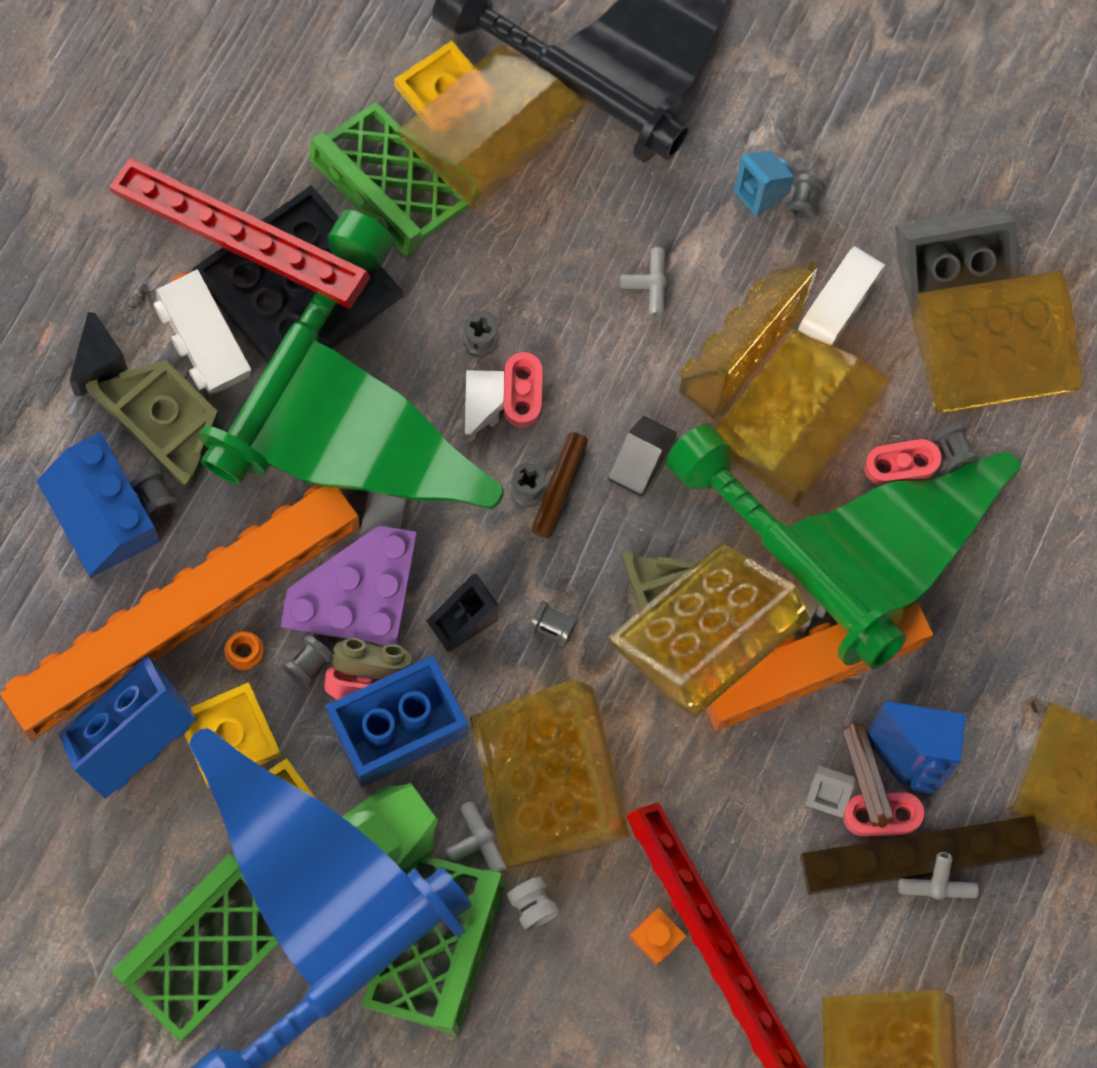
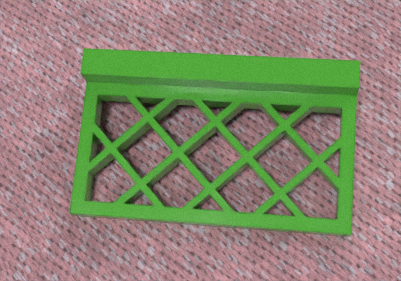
(363, 189)
(171, 931)
(465, 961)

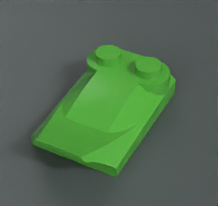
(397, 823)

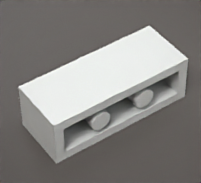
(201, 333)

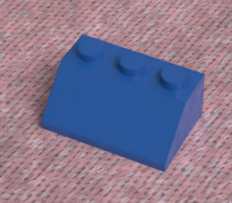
(97, 505)
(397, 721)
(126, 728)
(918, 744)

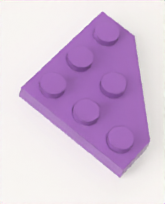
(357, 590)

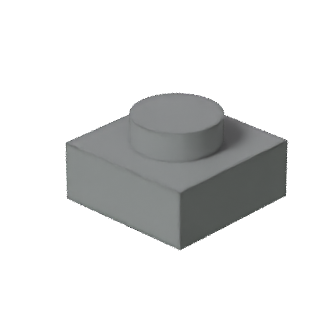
(830, 791)

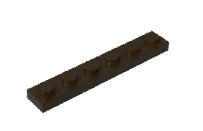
(916, 854)

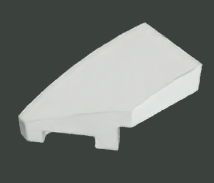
(483, 400)

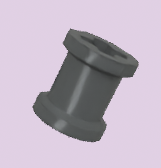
(805, 198)
(472, 328)
(956, 446)
(531, 474)
(154, 494)
(553, 624)
(307, 661)

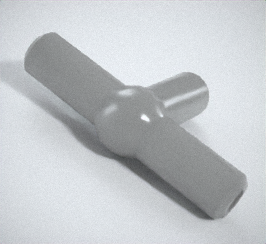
(655, 281)
(482, 840)
(939, 886)

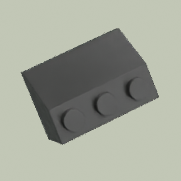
(957, 251)

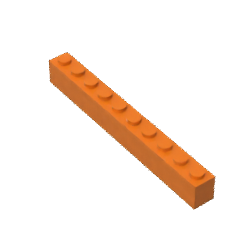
(180, 609)

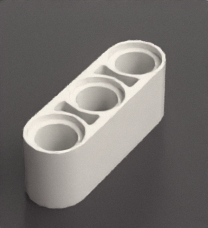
(842, 297)

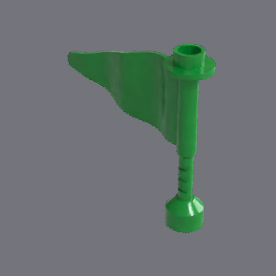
(335, 421)
(868, 554)

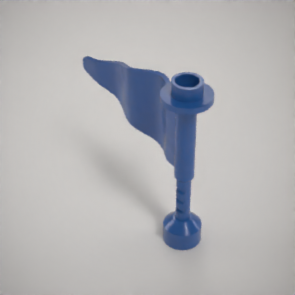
(321, 889)

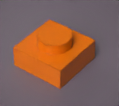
(657, 936)

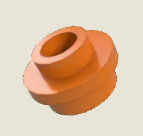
(240, 640)

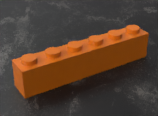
(803, 668)

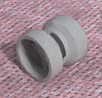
(533, 903)

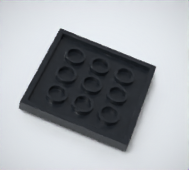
(268, 303)

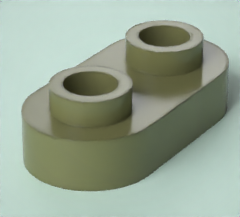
(369, 659)

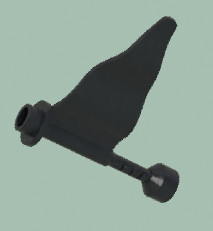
(627, 62)

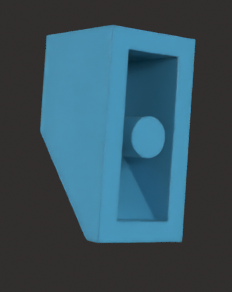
(762, 180)

